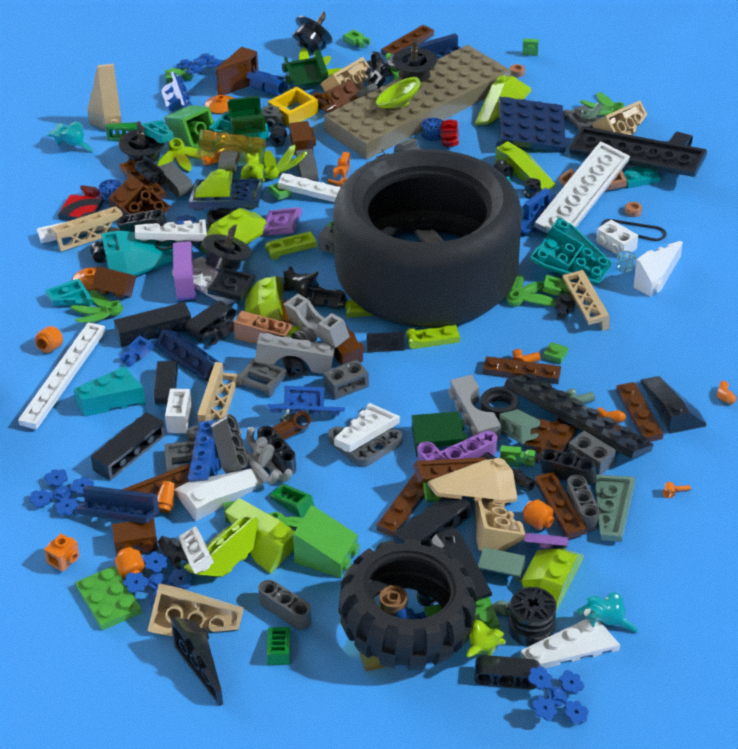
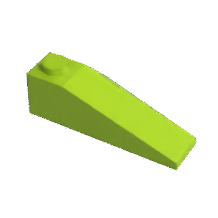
(504, 87)
(523, 164)
(216, 184)
(272, 537)

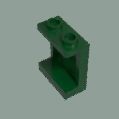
(305, 72)
(246, 115)
(437, 428)

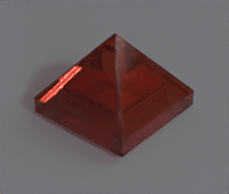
(90, 191)

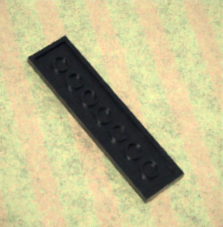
(642, 151)
(579, 415)

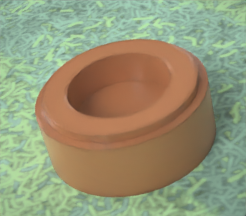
(517, 70)
(633, 209)

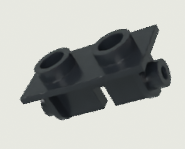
(377, 63)
(150, 170)
(335, 298)
(385, 342)
(294, 366)

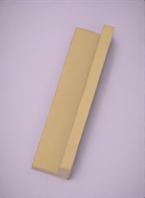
(85, 223)
(590, 296)
(211, 398)

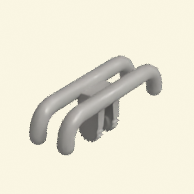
(262, 457)

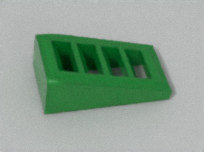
(119, 126)
(294, 501)
(278, 657)

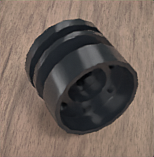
(532, 615)

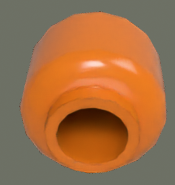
(48, 339)
(538, 515)
(129, 561)

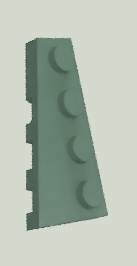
(614, 503)

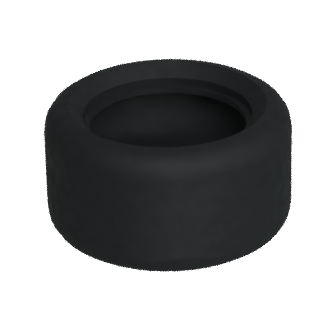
(423, 280)

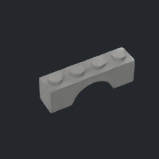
(329, 329)
(316, 355)
(465, 394)

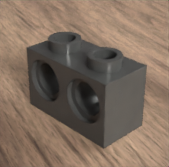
(346, 379)
(593, 448)

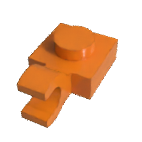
(343, 165)

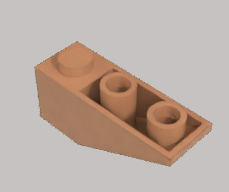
(249, 326)

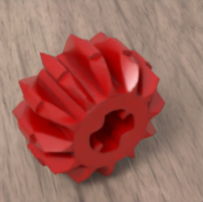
(449, 133)

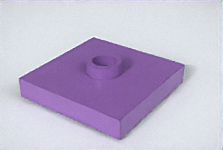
(282, 221)
(546, 541)

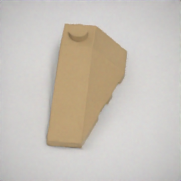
(353, 72)
(104, 99)
(623, 120)
(485, 479)
(496, 526)
(181, 603)

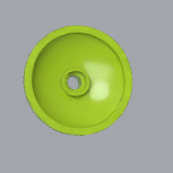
(398, 94)

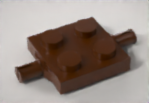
(340, 96)
(551, 436)

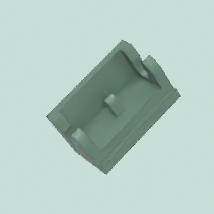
(518, 425)
(502, 562)

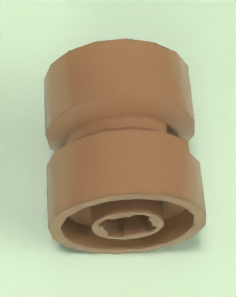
(393, 599)

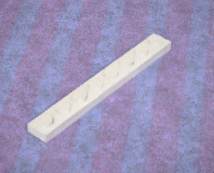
(61, 376)

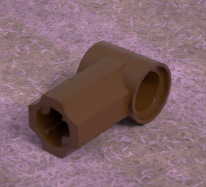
(290, 427)

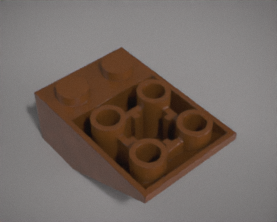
(233, 71)
(136, 198)

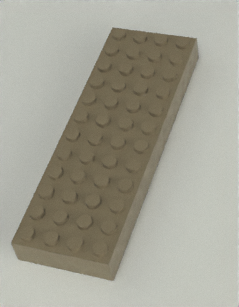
(454, 86)

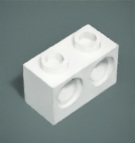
(616, 237)
(178, 411)

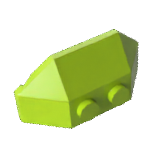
(248, 223)
(266, 298)
(230, 546)
(553, 571)

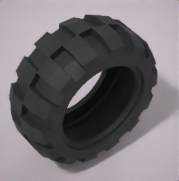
(407, 640)

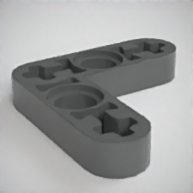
(365, 454)

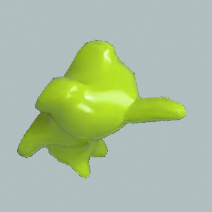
(252, 169)
(484, 639)

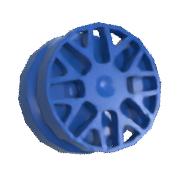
(431, 129)
(107, 188)

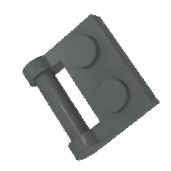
(575, 118)
(267, 373)
(178, 453)

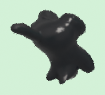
(299, 282)

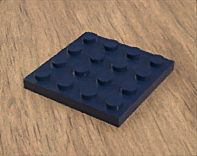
(531, 124)
(243, 194)

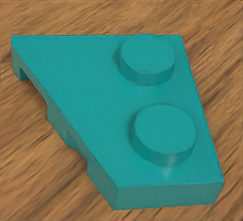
(158, 131)
(641, 176)
(69, 294)

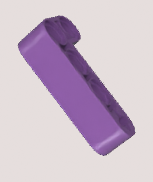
(183, 271)
(470, 448)

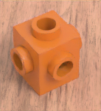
(62, 552)

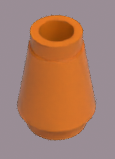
(166, 497)

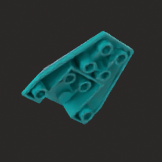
(569, 251)
(133, 255)

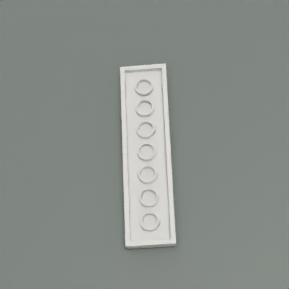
(584, 187)

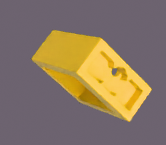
(307, 109)

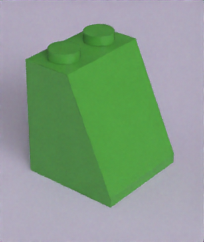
(188, 122)
(324, 544)

